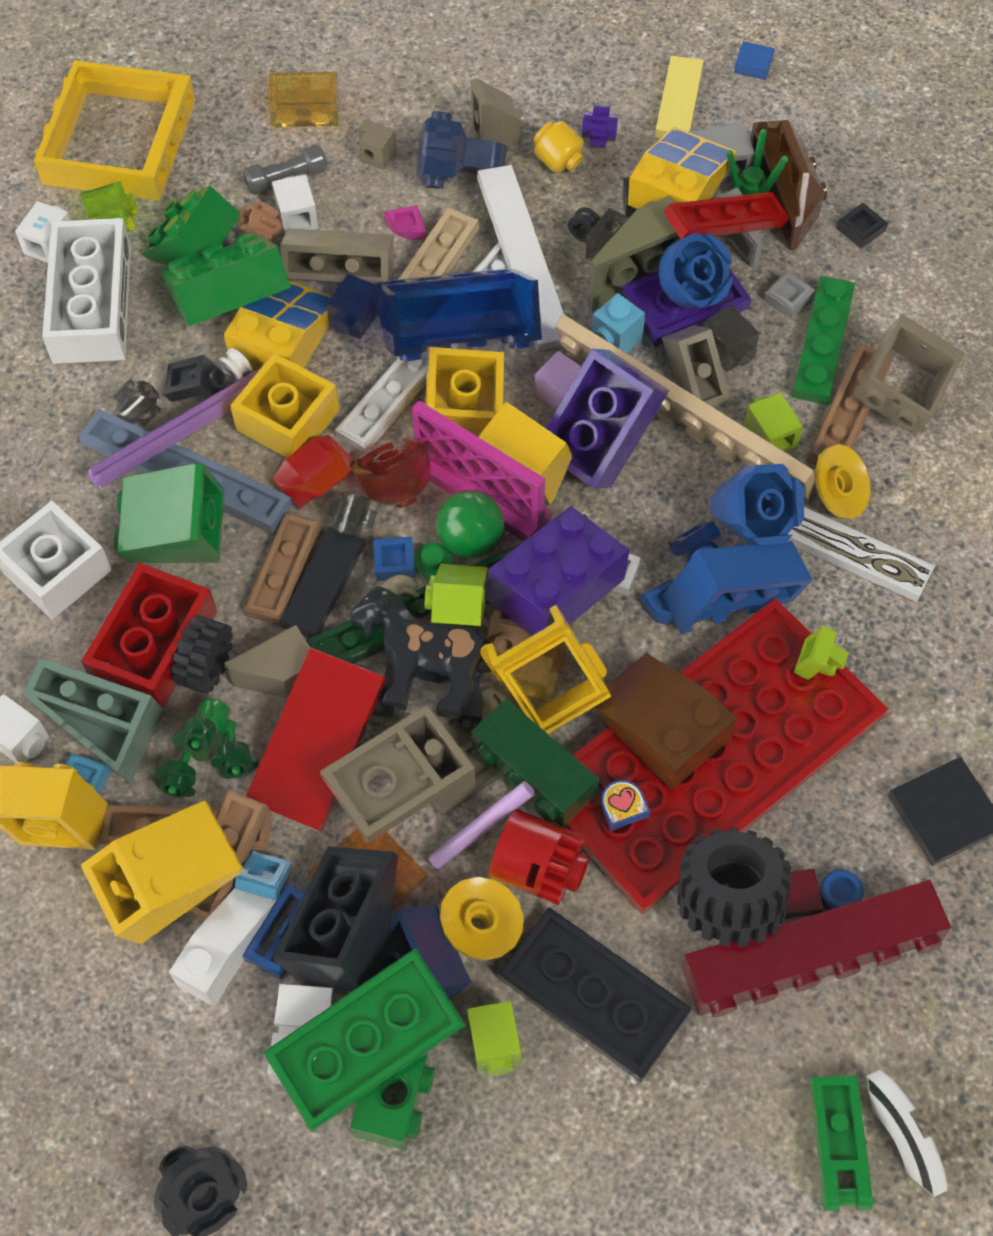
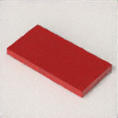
(316, 728)

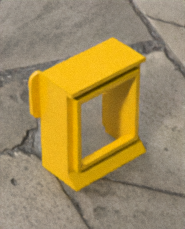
(567, 705)

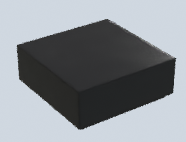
(862, 225)

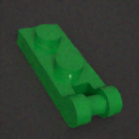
(840, 1142)

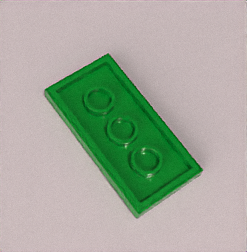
(364, 1040)

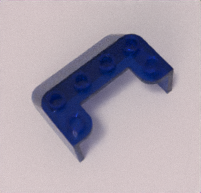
(458, 310)

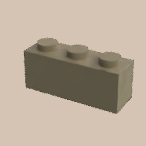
(335, 254)

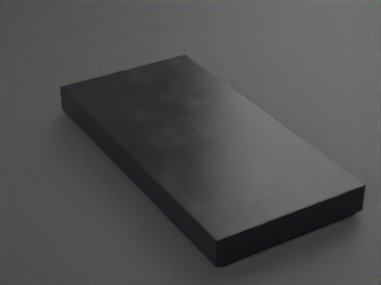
(595, 994)

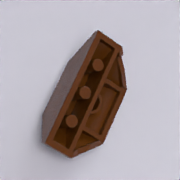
(798, 184)

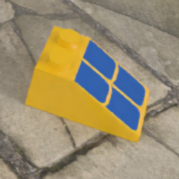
(680, 168)
(282, 324)

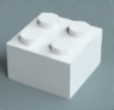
(52, 559)

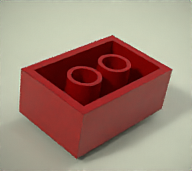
(144, 630)

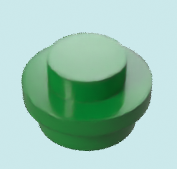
(429, 557)

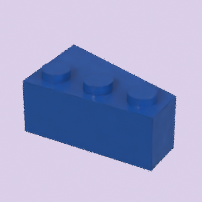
(733, 580)

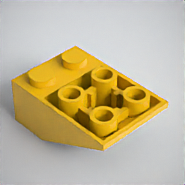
(161, 871)

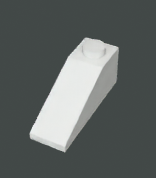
(218, 946)

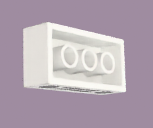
(87, 291)

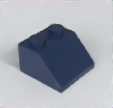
(422, 930)

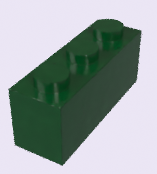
(529, 754)

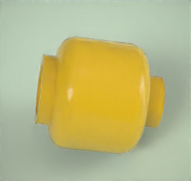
(558, 146)

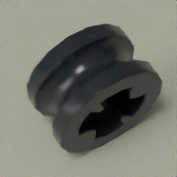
(582, 223)

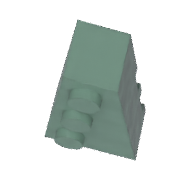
(96, 712)

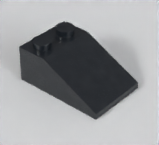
(342, 920)

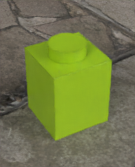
(774, 421)
(494, 1038)

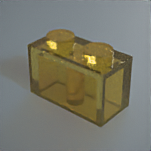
(303, 99)

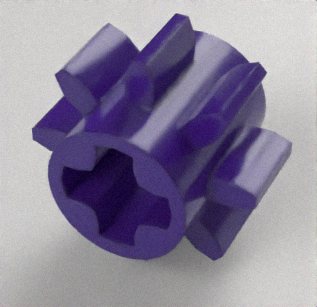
(599, 126)

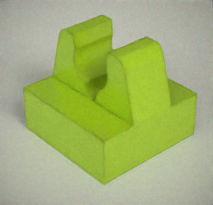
(820, 654)

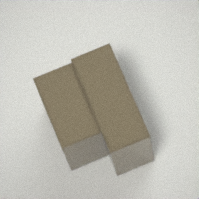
(376, 144)

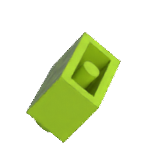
(457, 594)

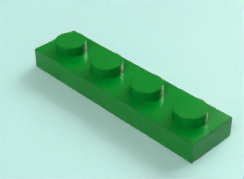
(823, 340)

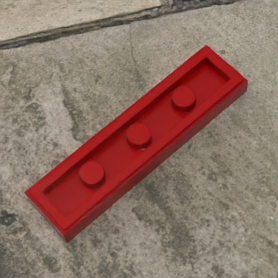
(727, 215)

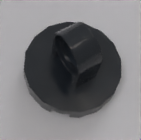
(198, 1190)

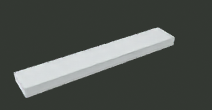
(521, 244)

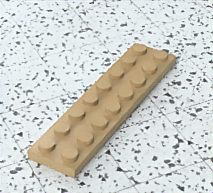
(698, 417)

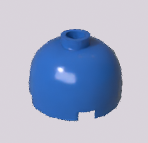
(695, 271)

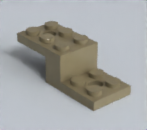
(422, 759)

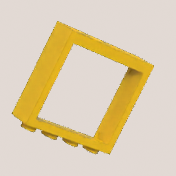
(122, 82)

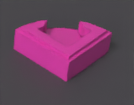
(406, 223)

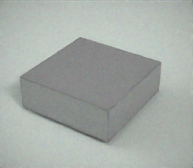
(789, 294)

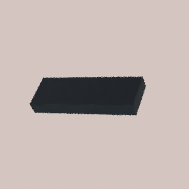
(322, 582)

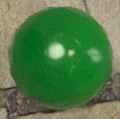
(470, 524)

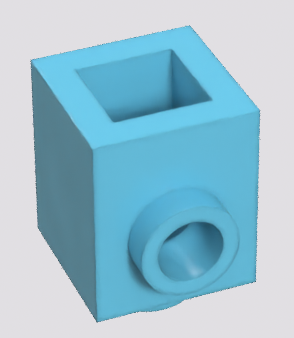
(619, 323)

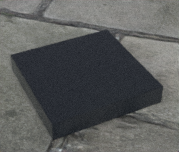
(945, 810)

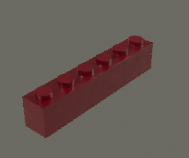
(817, 948)

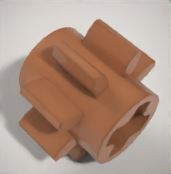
(260, 220)

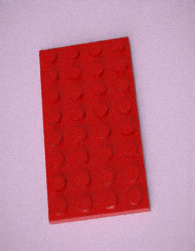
(779, 741)

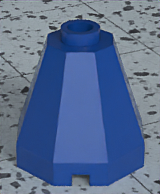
(760, 504)

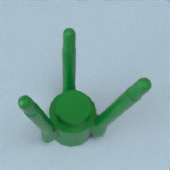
(752, 178)

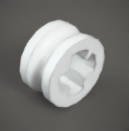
(234, 365)

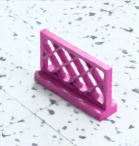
(467, 463)

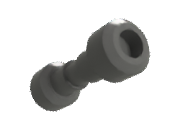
(311, 161)

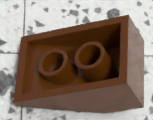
(665, 718)

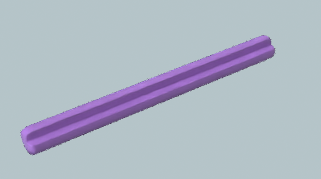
(167, 434)

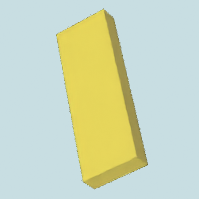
(679, 95)

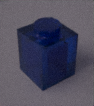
(352, 306)

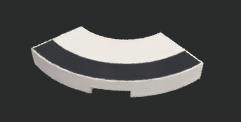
(918, 1154)

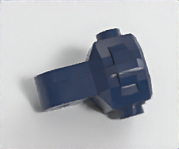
(447, 150)

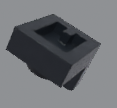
(193, 378)

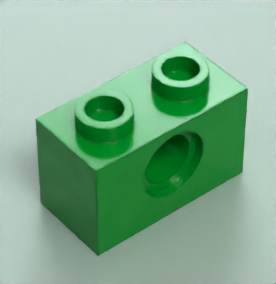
(394, 1123)

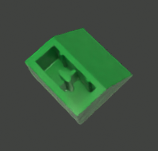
(191, 226)

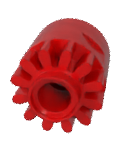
(539, 857)

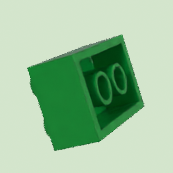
(225, 278)

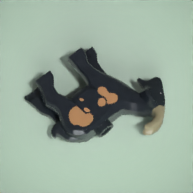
(423, 652)

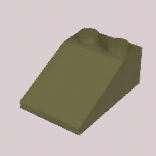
(631, 252)

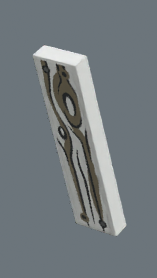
(861, 555)

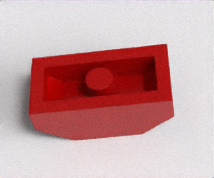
(313, 470)

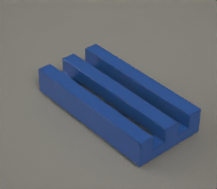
(251, 953)

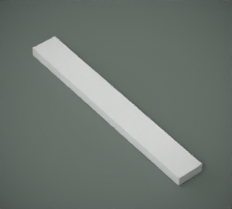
(395, 388)

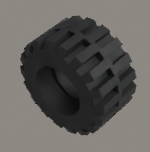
(731, 912)

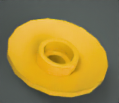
(842, 481)
(491, 904)

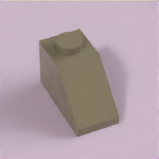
(495, 115)
(697, 363)
(270, 665)

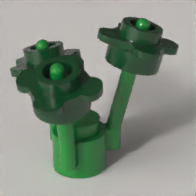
(197, 739)

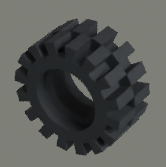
(202, 654)

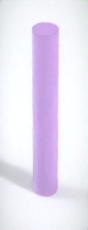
(481, 825)

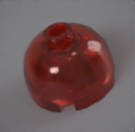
(394, 474)

